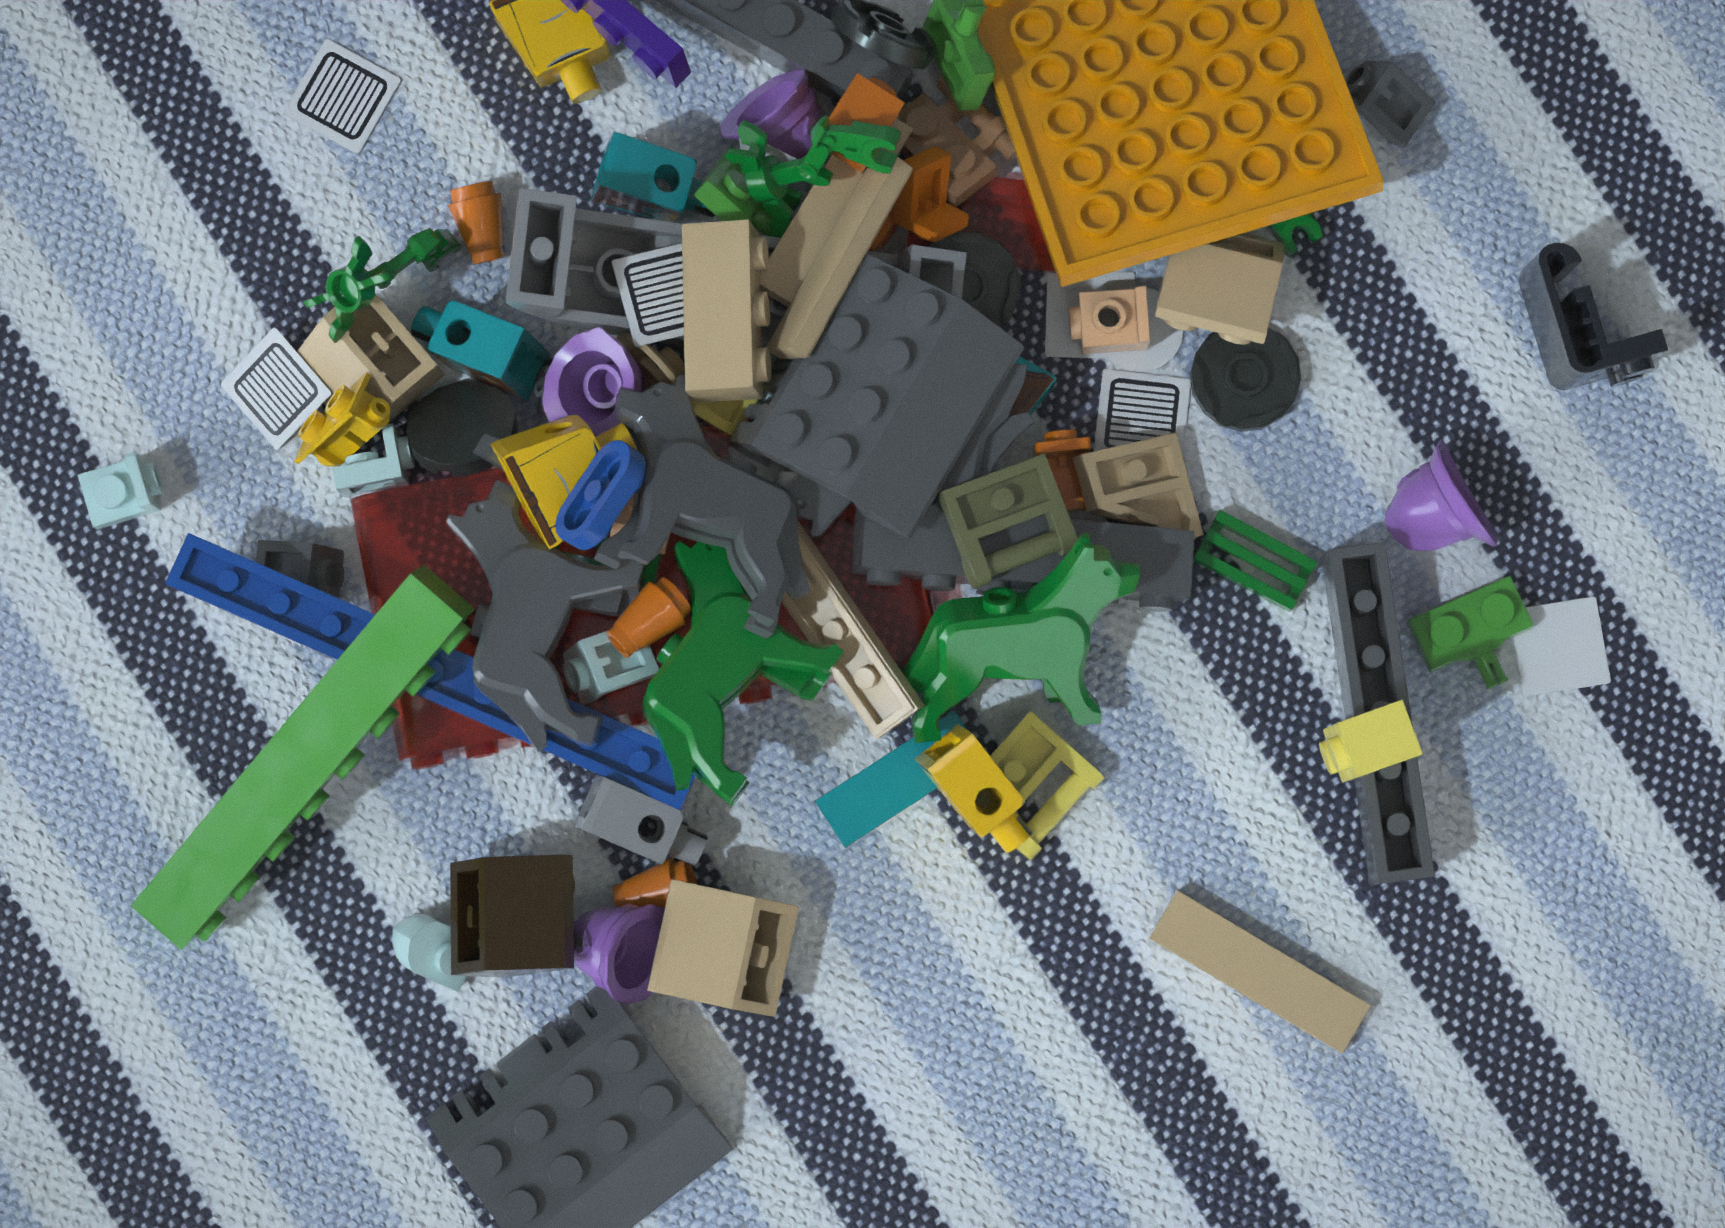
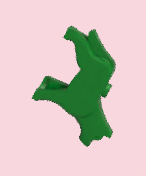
(1019, 637)
(715, 666)

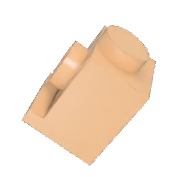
(1127, 335)

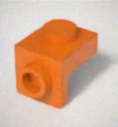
(923, 199)
(1060, 449)

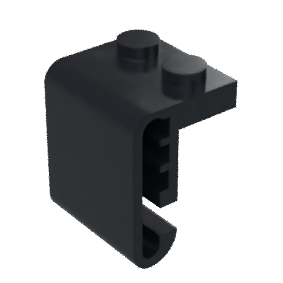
(1572, 332)

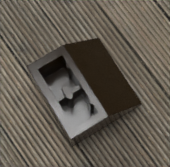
(512, 915)

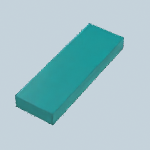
(880, 789)

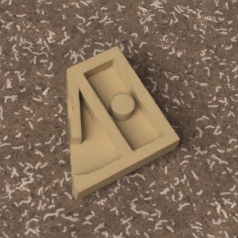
(1140, 484)

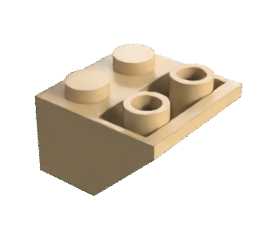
(1223, 287)
(375, 346)
(723, 948)

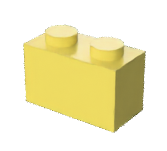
(1369, 742)

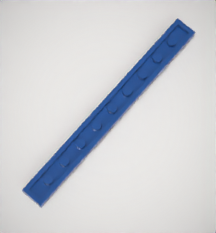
(333, 624)

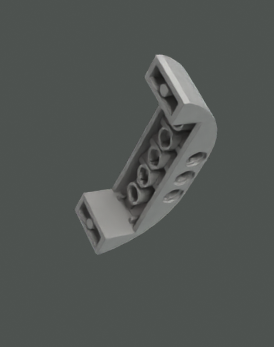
(567, 274)

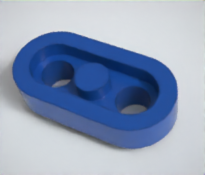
(600, 495)

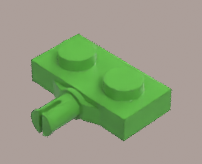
(960, 52)
(728, 198)
(1472, 629)

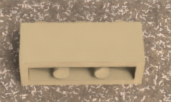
(724, 311)

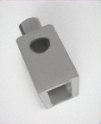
(615, 815)

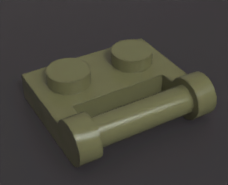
(1002, 502)

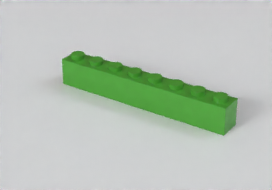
(304, 756)

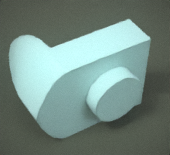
(425, 949)

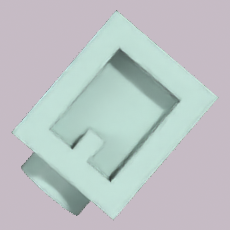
(369, 473)
(121, 491)
(597, 667)

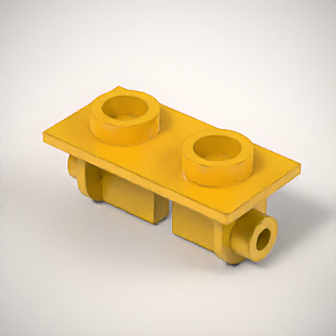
(344, 425)

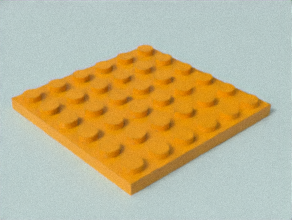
(1171, 122)

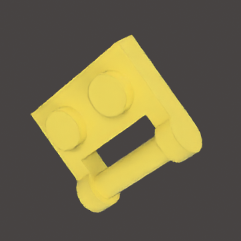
(1026, 761)

